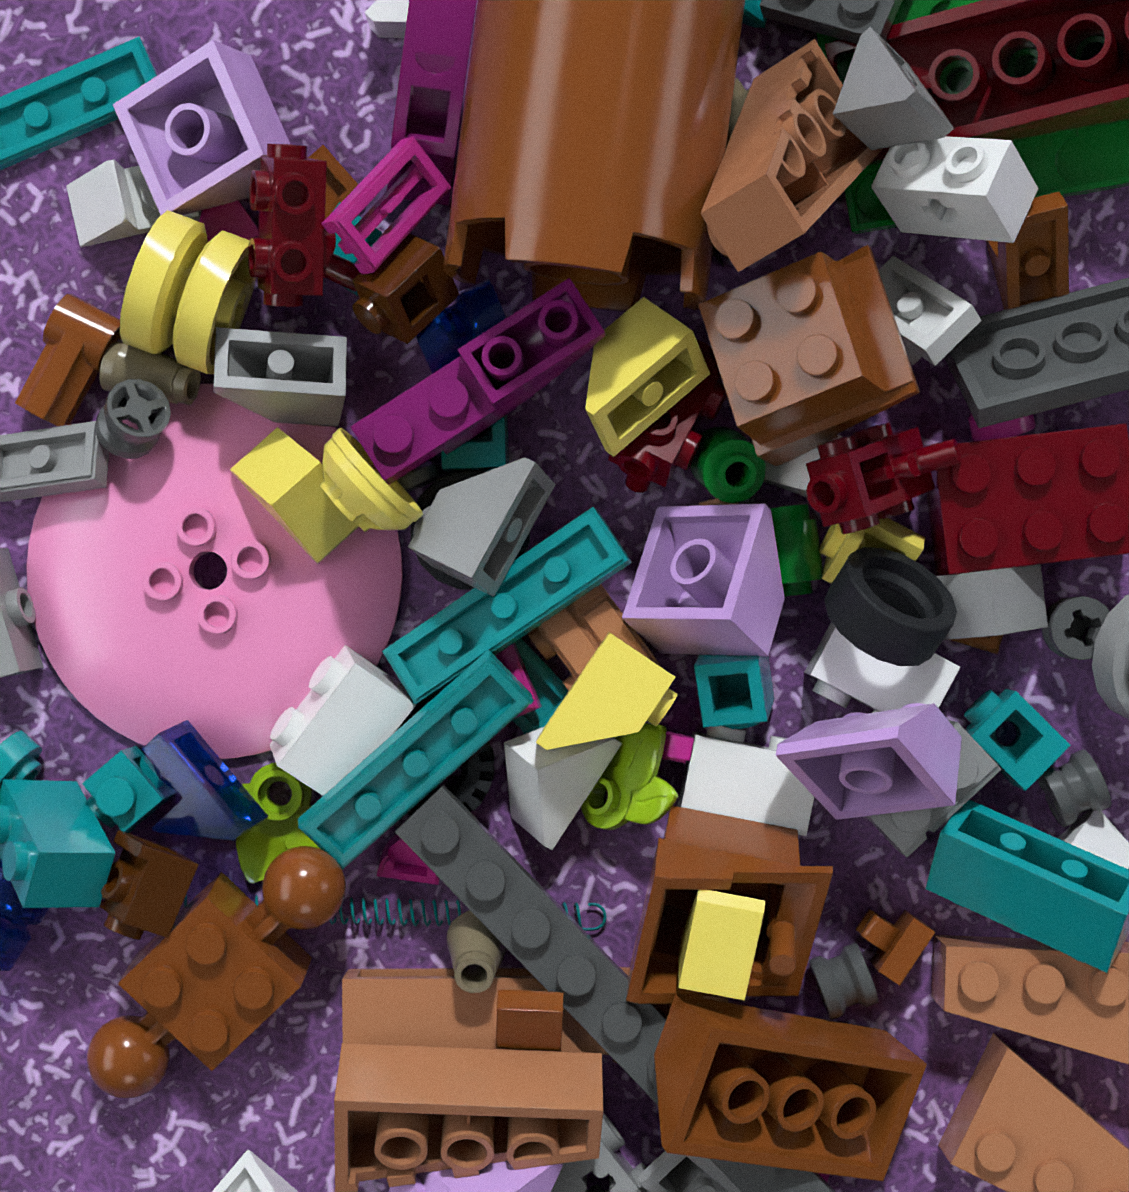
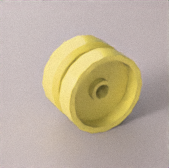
(185, 290)

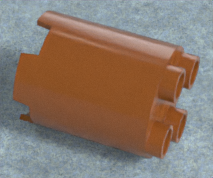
(594, 142)

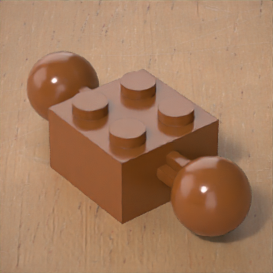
(216, 972)

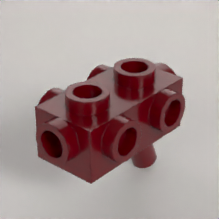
(292, 243)
(673, 437)
(874, 475)

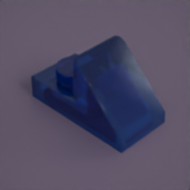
(212, 796)

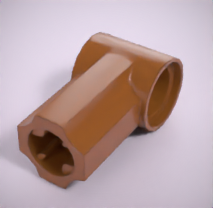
(70, 360)

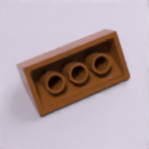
(782, 1089)

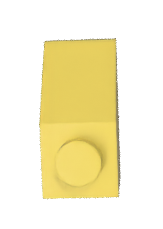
(640, 373)
(610, 697)

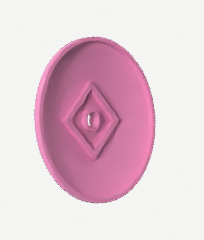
(157, 647)

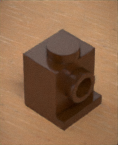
(404, 290)
(145, 887)

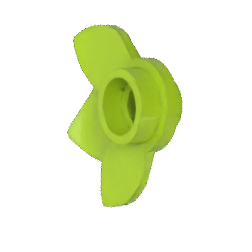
(632, 783)
(279, 830)

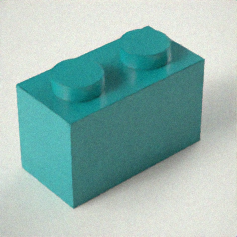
(52, 844)

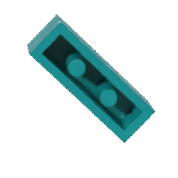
(1033, 884)

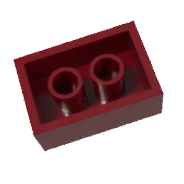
(1032, 500)

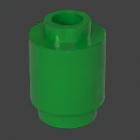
(716, 452)
(797, 548)

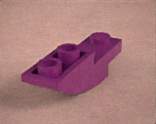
(433, 82)
(481, 384)

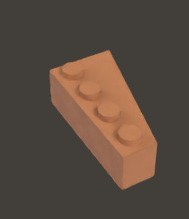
(782, 160)
(1035, 991)
(461, 1110)
(1028, 1133)

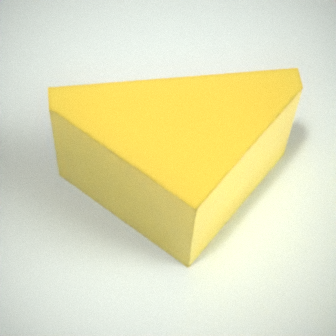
(289, 488)
(719, 944)

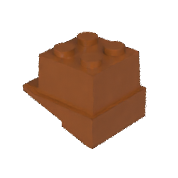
(808, 352)
(736, 859)

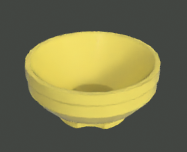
(361, 491)

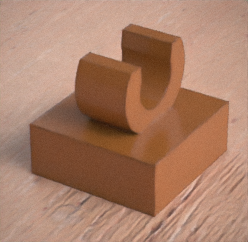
(897, 944)

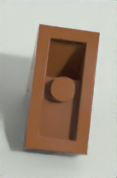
(1038, 259)

